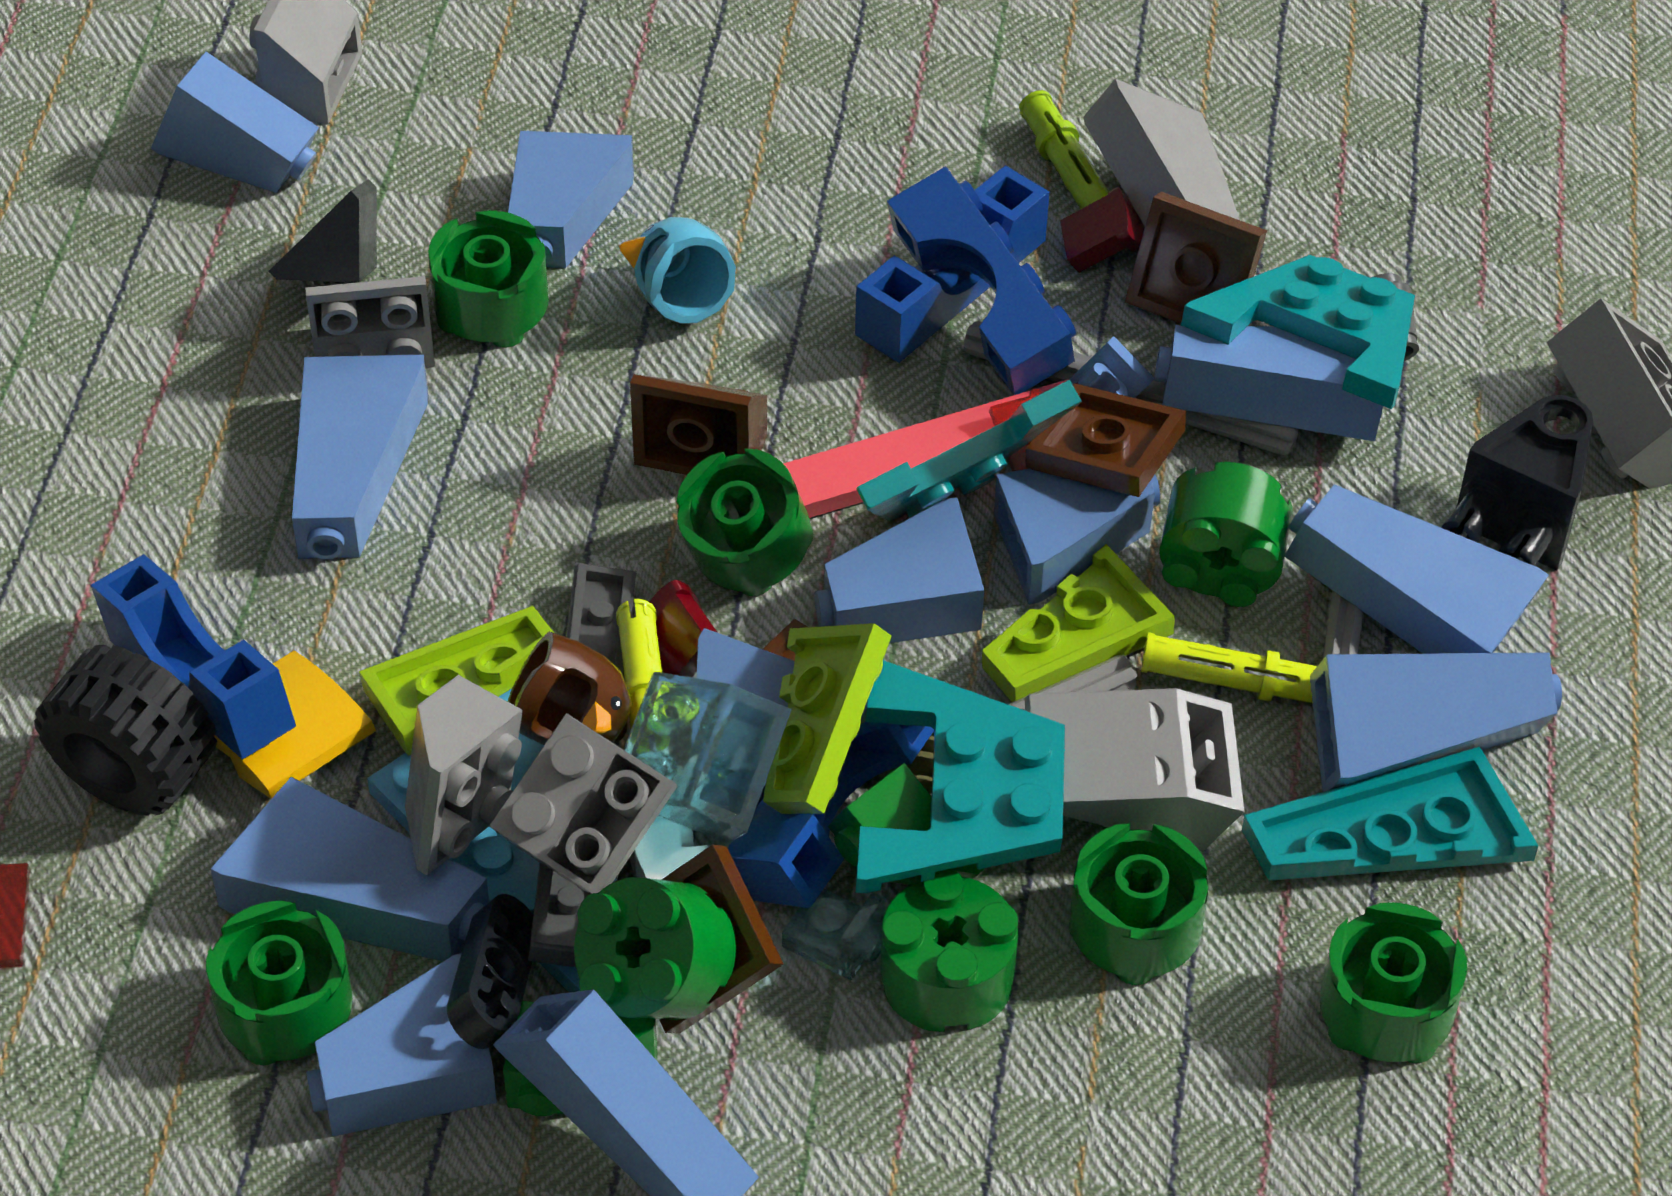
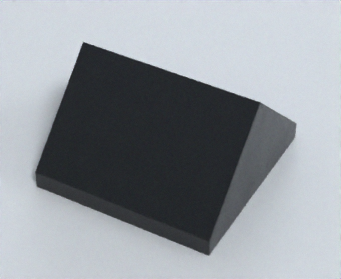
(339, 245)

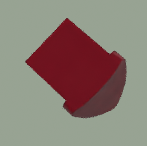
(1101, 230)
(679, 627)

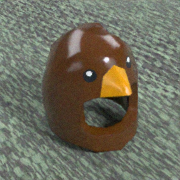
(573, 680)

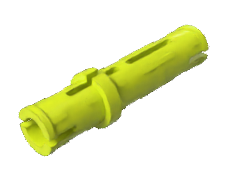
(638, 649)
(1162, 657)

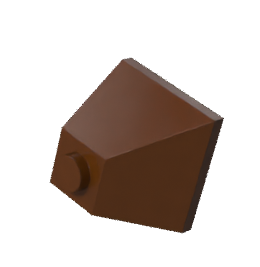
(688, 421)

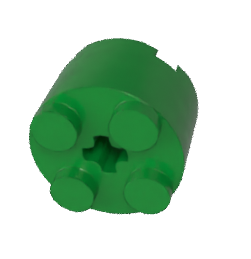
(488, 278)
(743, 520)
(1225, 532)
(1138, 901)
(653, 948)
(948, 952)
(278, 981)
(1392, 984)

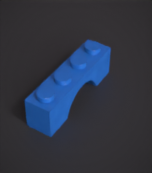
(945, 229)
(905, 305)
(235, 685)
(791, 855)

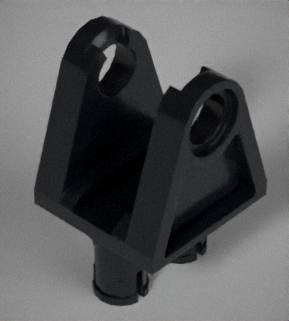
(1526, 482)

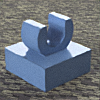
(1114, 371)

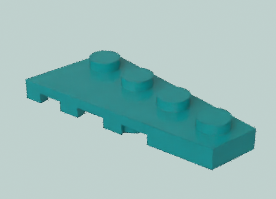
(1399, 821)

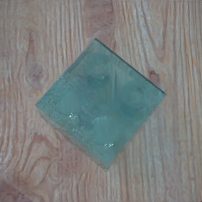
(712, 745)

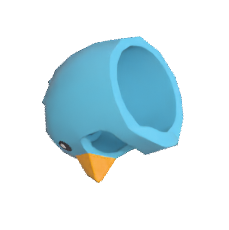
(682, 269)

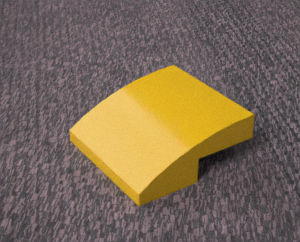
(325, 728)

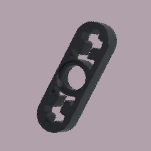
(499, 937)

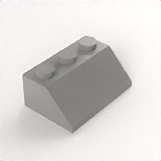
(1626, 385)

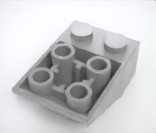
(1148, 759)

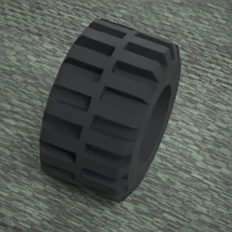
(125, 730)

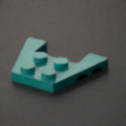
(1325, 306)
(967, 464)
(992, 782)

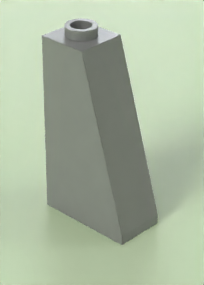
(1158, 149)

